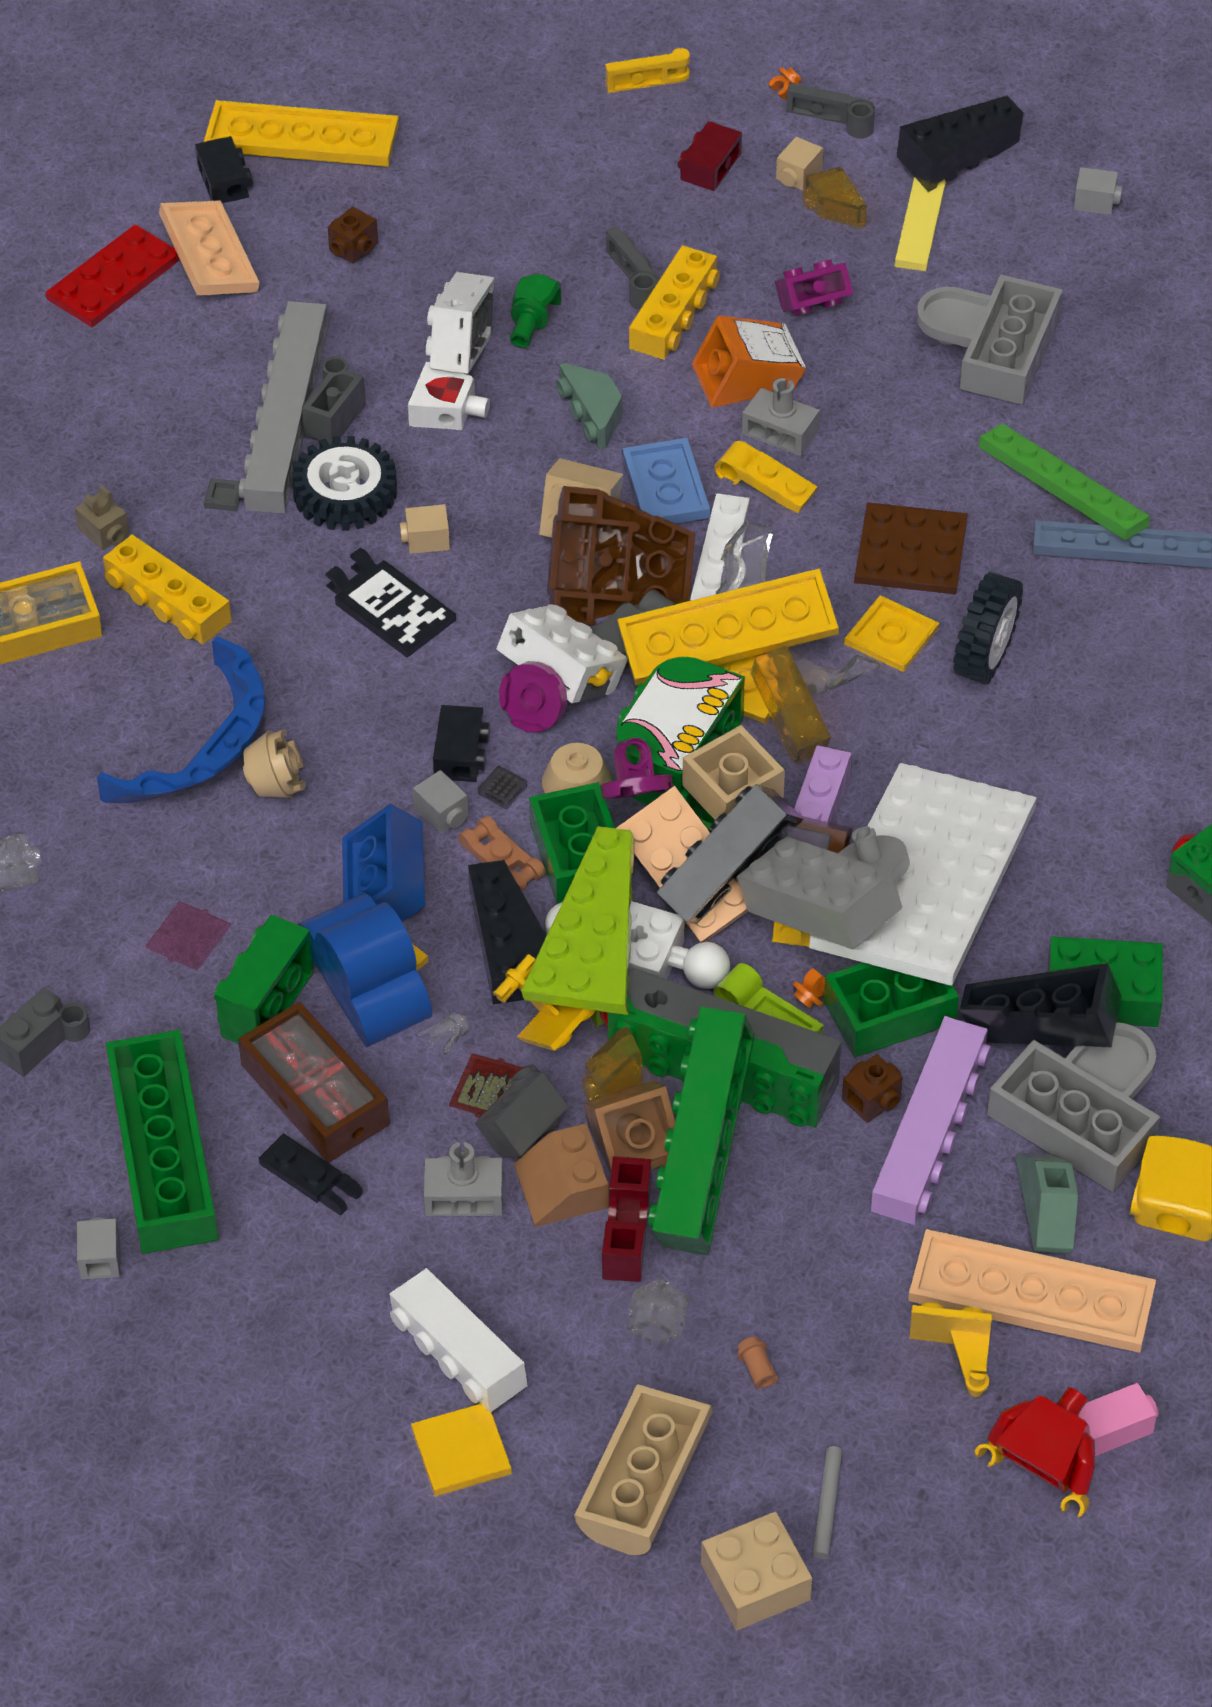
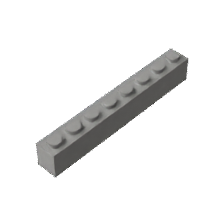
(280, 420)

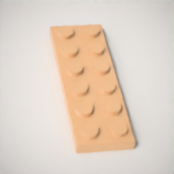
(1033, 1290)

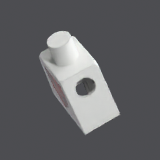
(445, 400)

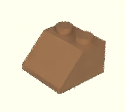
(632, 1123)
(563, 1176)

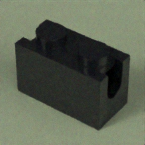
(223, 170)
(460, 742)

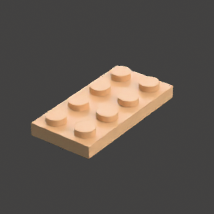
(208, 248)
(662, 838)

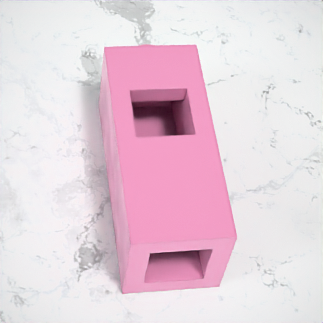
(1120, 1417)

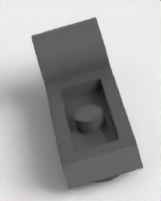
(833, 106)
(634, 265)

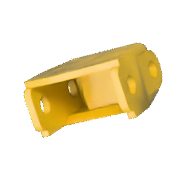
(1175, 1188)

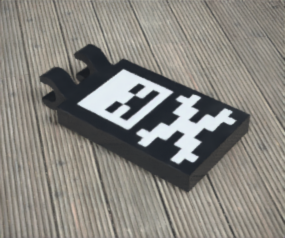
(389, 603)

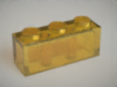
(789, 704)

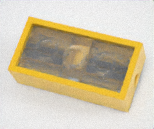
(46, 612)

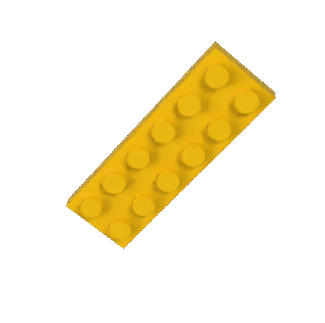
(305, 132)
(731, 624)

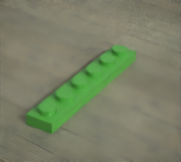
(1064, 481)

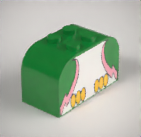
(680, 711)

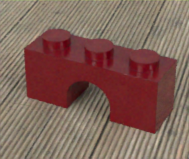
(627, 1219)

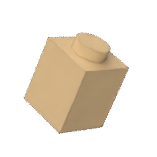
(797, 162)
(425, 529)

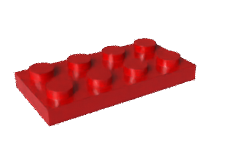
(113, 275)

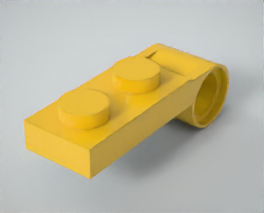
(765, 475)

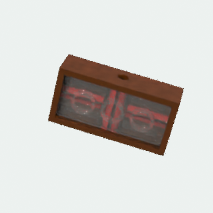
(314, 1081)

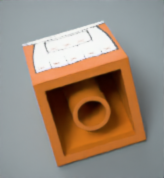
(744, 357)

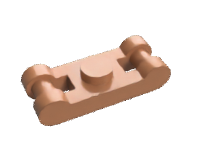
(501, 848)

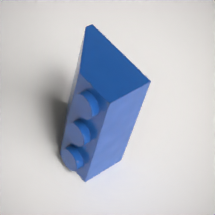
(386, 861)

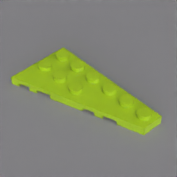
(590, 937)

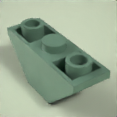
(592, 400)
(1049, 1200)

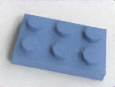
(666, 480)

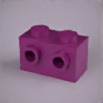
(823, 284)

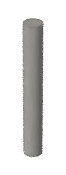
(827, 1502)

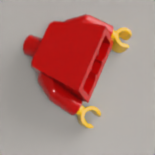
(1048, 1443)

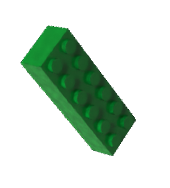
(702, 1130)
(161, 1142)

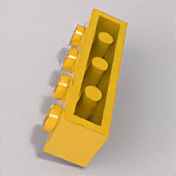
(674, 302)
(166, 590)

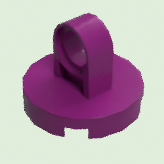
(533, 696)
(634, 779)

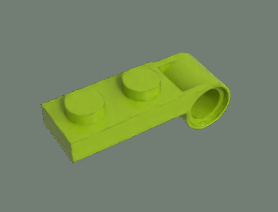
(746, 989)

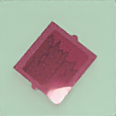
(188, 935)

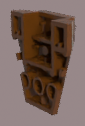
(613, 555)

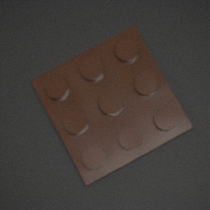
(911, 548)

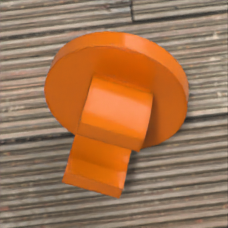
(787, 76)
(811, 989)

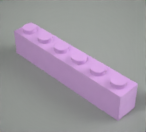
(929, 1121)

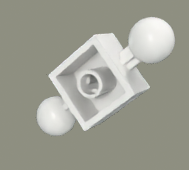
(658, 947)

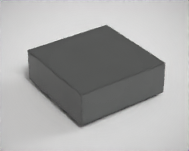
(222, 495)

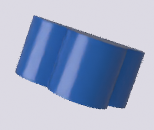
(369, 967)

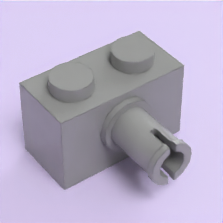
(780, 419)
(463, 1184)

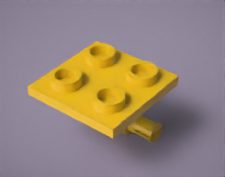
(554, 1023)
(965, 1329)

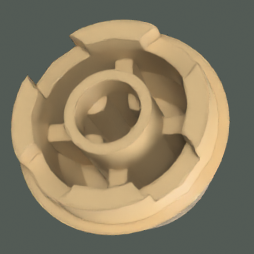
(273, 766)
(575, 766)

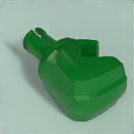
(529, 305)

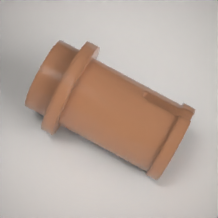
(754, 1355)

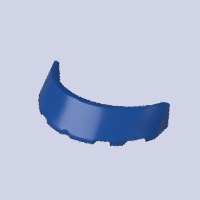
(221, 748)

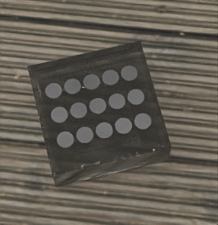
(502, 787)

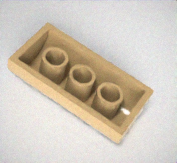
(641, 1469)

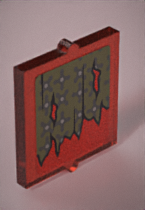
(482, 1084)

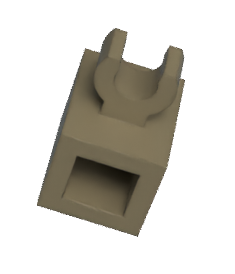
(102, 519)

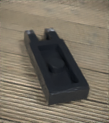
(309, 1173)

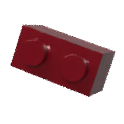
(710, 156)

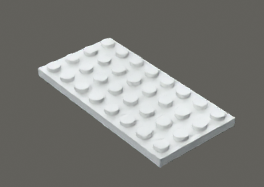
(958, 852)

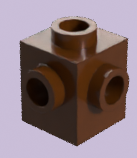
(352, 234)
(872, 1088)

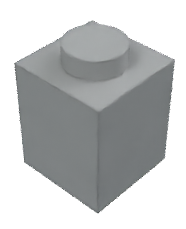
(1097, 191)
(441, 802)
(98, 1248)

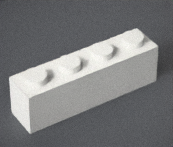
(457, 1340)

